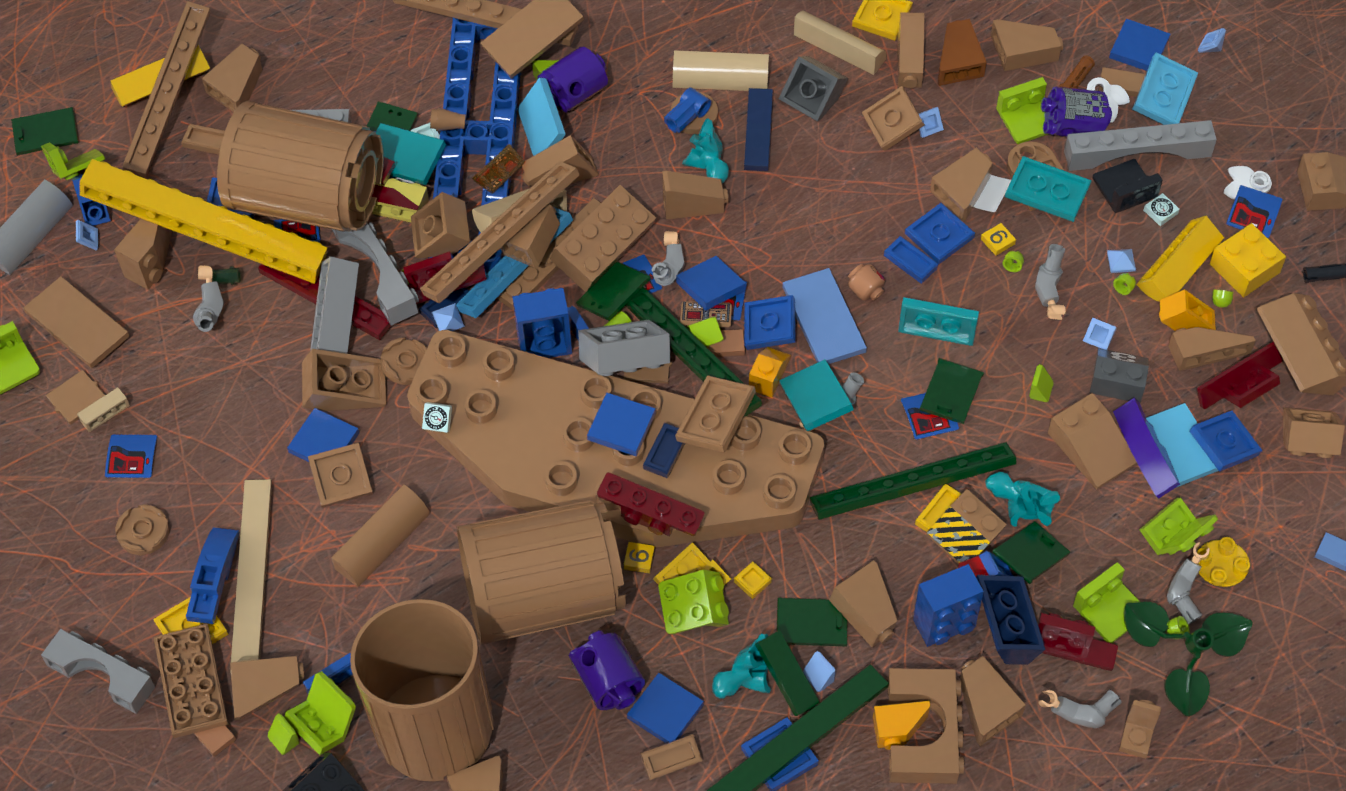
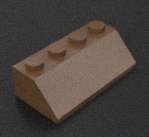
(1305, 344)

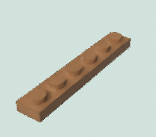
(533, 278)

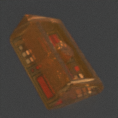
(499, 169)

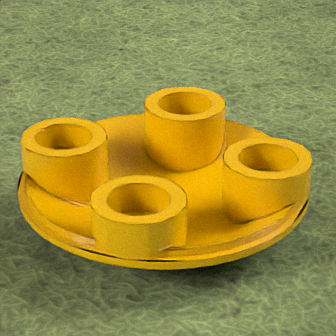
(1225, 564)

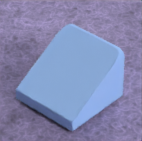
(1099, 334)
(819, 672)

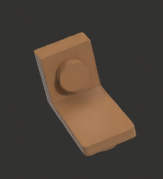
(1139, 728)

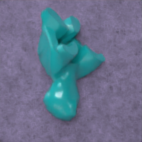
(707, 152)
(1024, 498)
(747, 671)

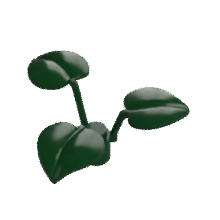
(1220, 631)

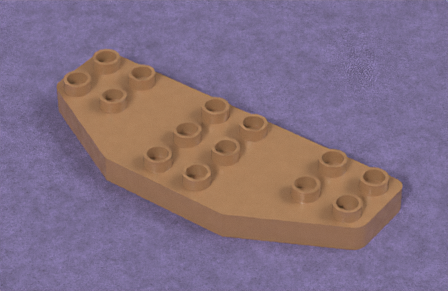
(526, 426)

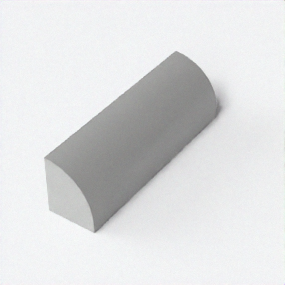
(31, 224)
(334, 305)

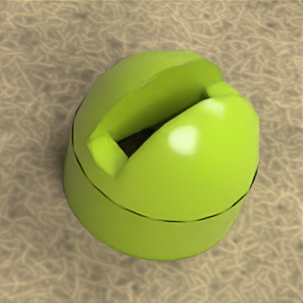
(1008, 262)
(1121, 280)
(1222, 298)
(1178, 625)

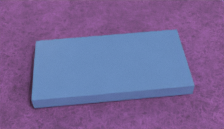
(824, 317)

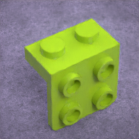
(15, 359)
(1176, 528)
(693, 601)
(323, 716)

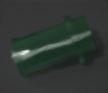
(226, 276)

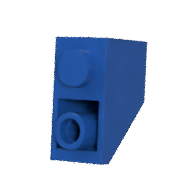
(93, 212)

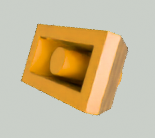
(1186, 311)
(768, 371)
(898, 722)

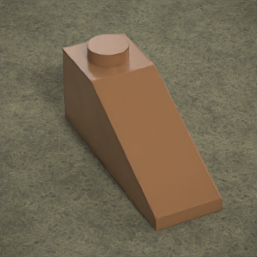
(1206, 346)

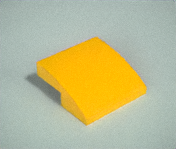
(687, 562)

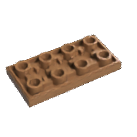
(531, 33)
(76, 322)
(190, 681)

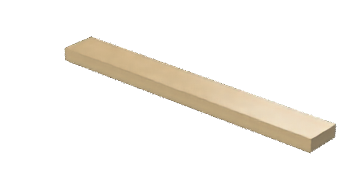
(251, 571)

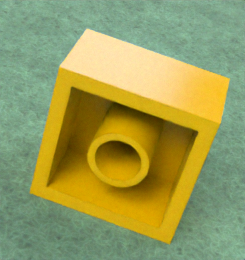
(1247, 260)

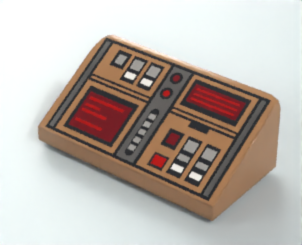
(692, 312)

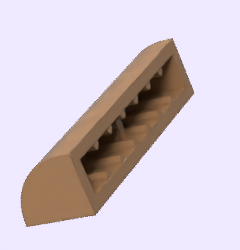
(380, 536)

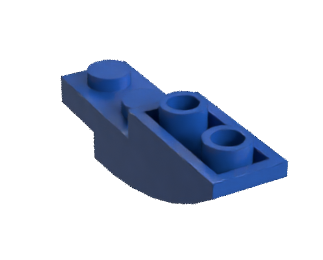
(210, 574)

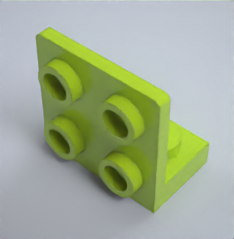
(1022, 110)
(68, 168)
(1104, 603)

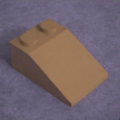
(1323, 180)
(144, 253)
(341, 381)
(1092, 441)

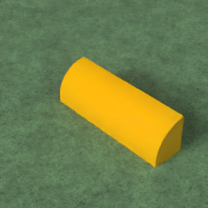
(140, 82)
(1181, 259)

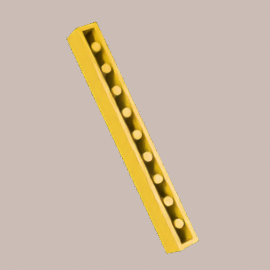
(202, 220)

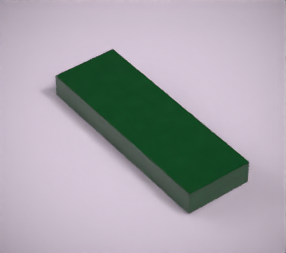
(787, 673)

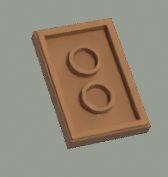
(715, 414)

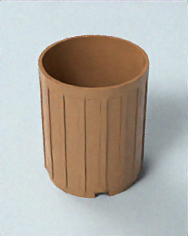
(299, 167)
(540, 570)
(423, 688)

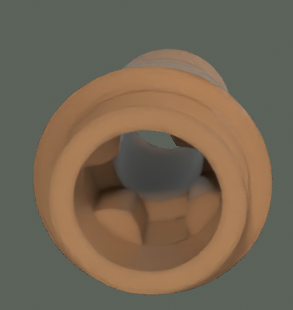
(446, 120)

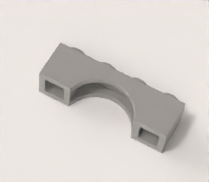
(71, 655)

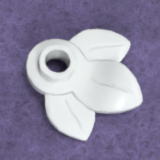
(1115, 94)
(1247, 177)

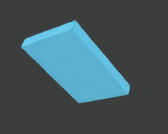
(1165, 90)
(541, 117)
(1183, 450)

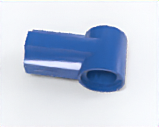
(691, 105)

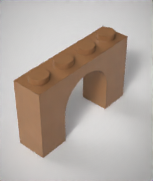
(941, 759)

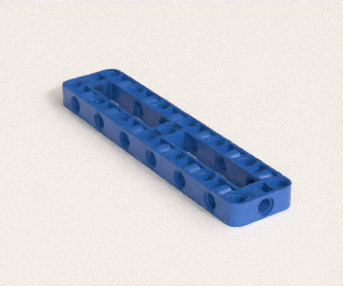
(477, 136)

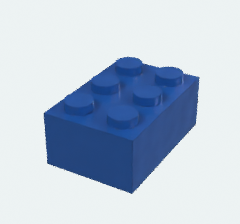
(543, 323)
(948, 605)

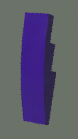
(1146, 448)

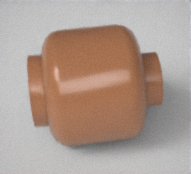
(866, 282)

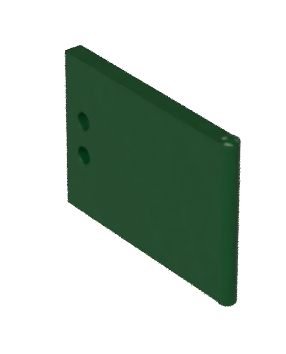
(398, 118)
(39, 129)
(613, 291)
(951, 390)
(1031, 552)
(811, 622)

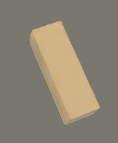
(103, 409)

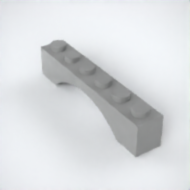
(1186, 140)
(392, 293)

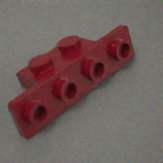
(423, 271)
(1243, 380)
(649, 507)
(1075, 642)

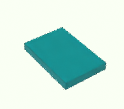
(412, 152)
(1048, 188)
(938, 321)
(816, 395)

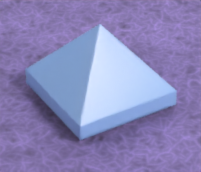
(1212, 41)
(932, 122)
(86, 235)
(1121, 260)
(448, 318)

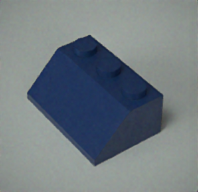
(1011, 618)

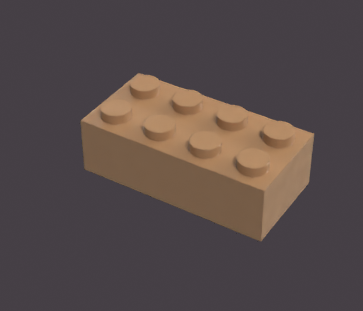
(602, 238)

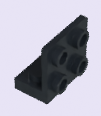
(1127, 185)
(324, 775)

